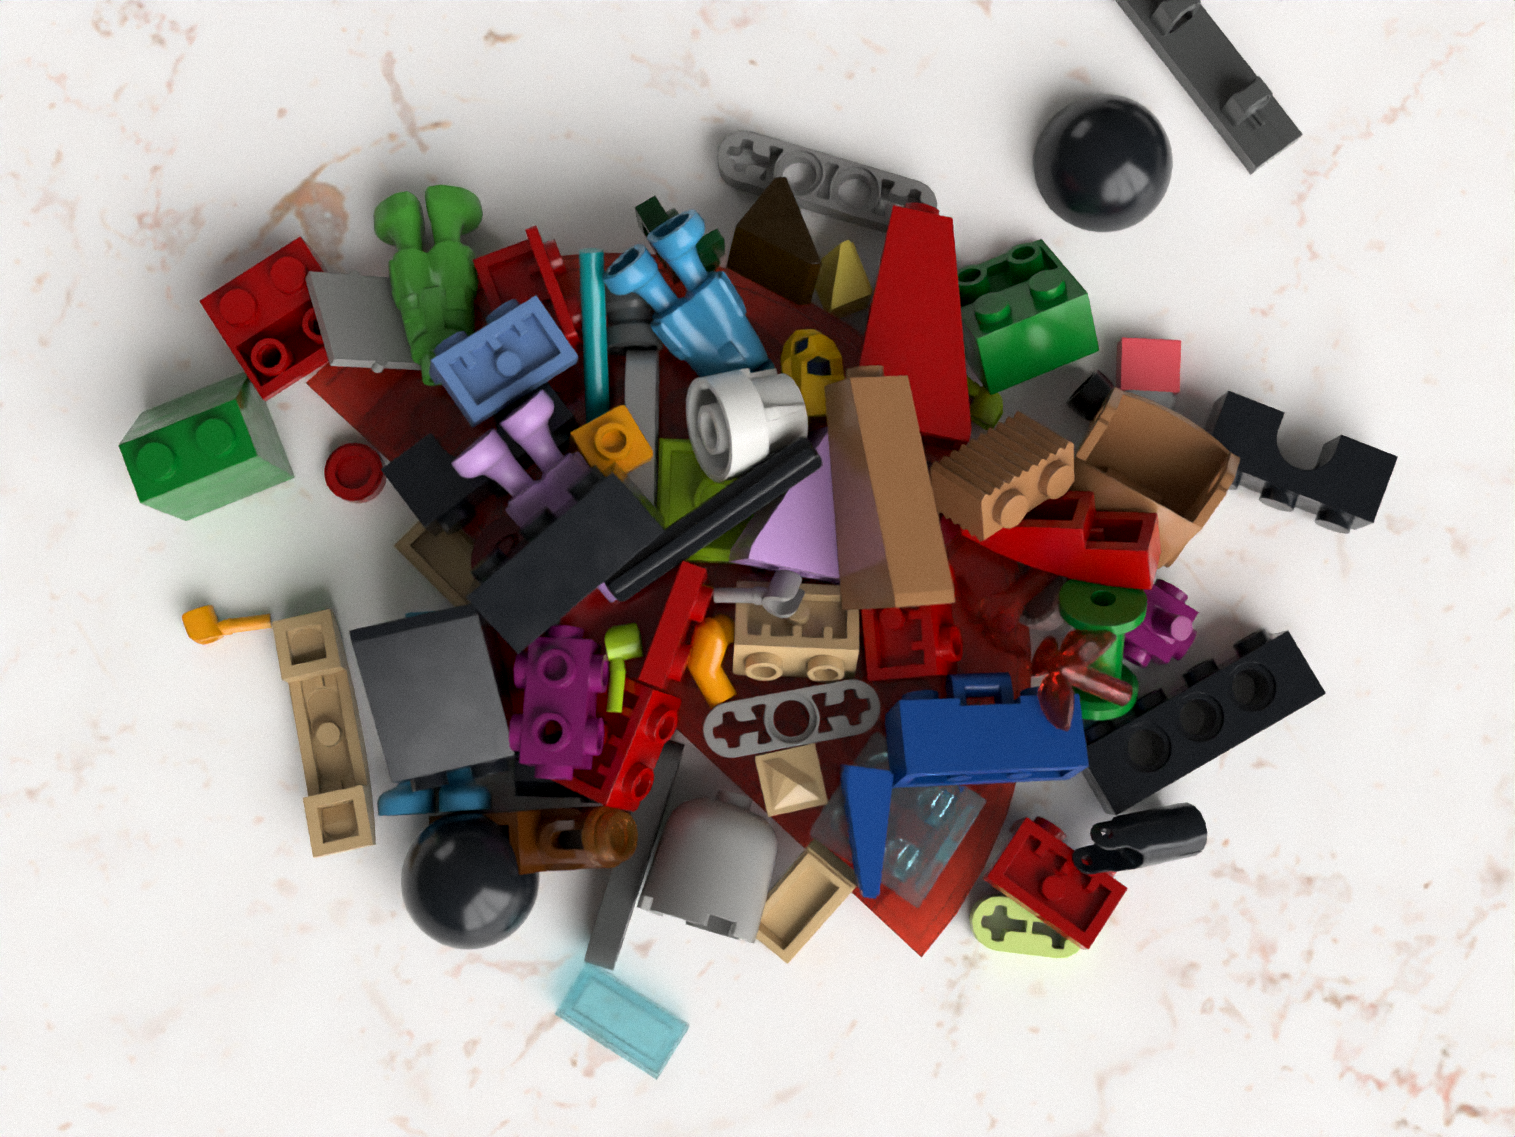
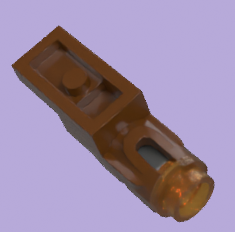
(568, 837)

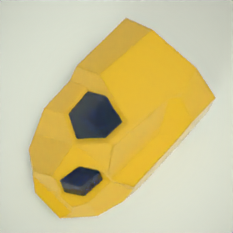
(812, 364)

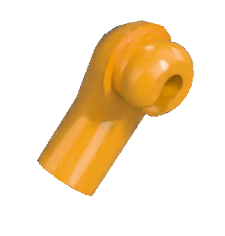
(709, 647)

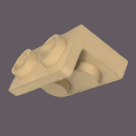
(812, 643)

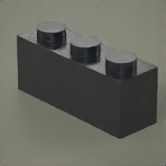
(564, 555)

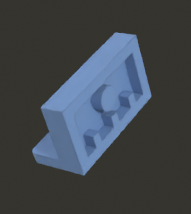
(501, 360)

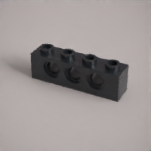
(1282, 687)

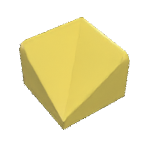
(843, 282)

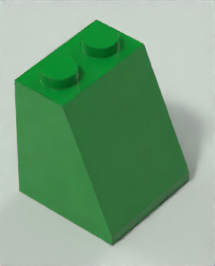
(205, 450)

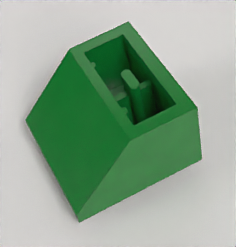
(1023, 316)

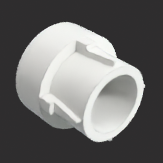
(742, 419)

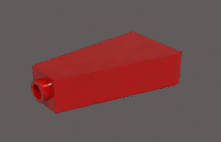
(918, 322)

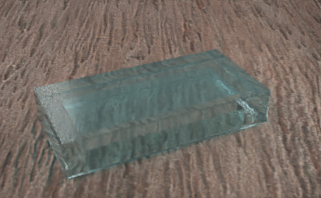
(622, 1019)

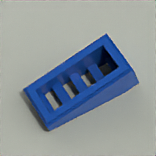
(867, 808)

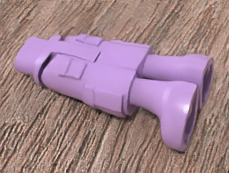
(530, 429)

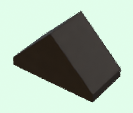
(776, 246)

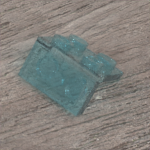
(921, 827)

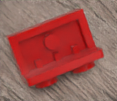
(530, 271)

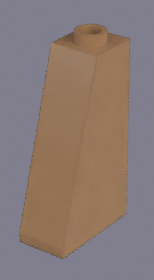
(883, 496)

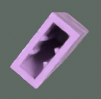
(796, 527)

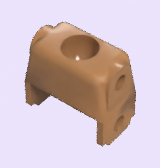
(1153, 462)

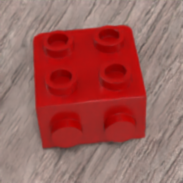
(662, 615)

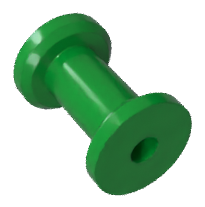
(1111, 609)

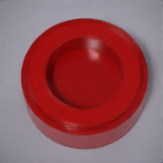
(355, 473)

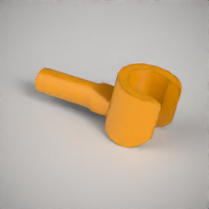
(205, 627)

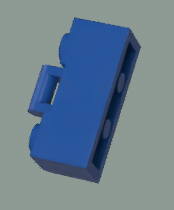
(966, 744)

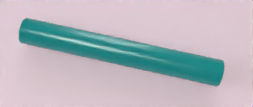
(594, 332)

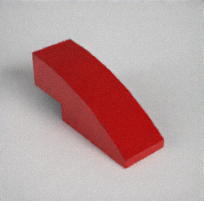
(1083, 543)

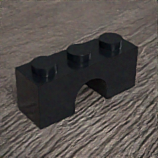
(1339, 490)
(443, 497)

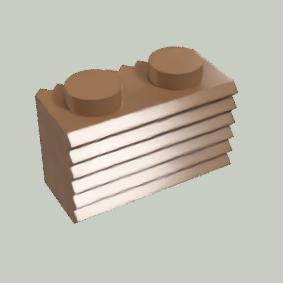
(1002, 475)

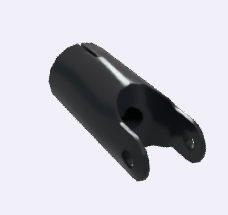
(1143, 839)

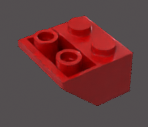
(271, 319)

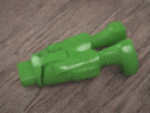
(437, 286)

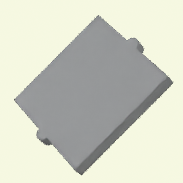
(359, 321)

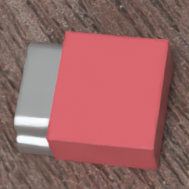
(1149, 368)

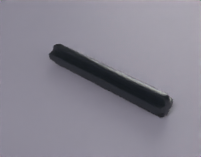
(716, 517)

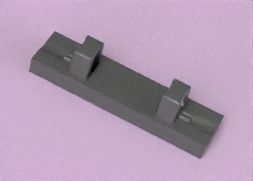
(1215, 78)

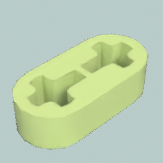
(1014, 940)

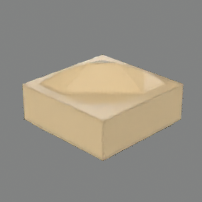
(791, 779)

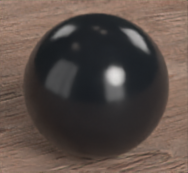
(466, 882)

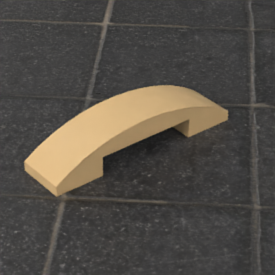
(328, 733)

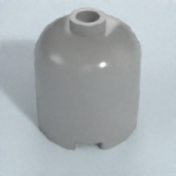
(713, 866)

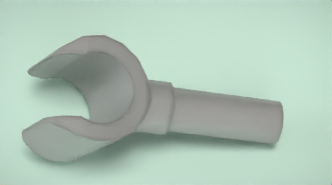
(779, 599)

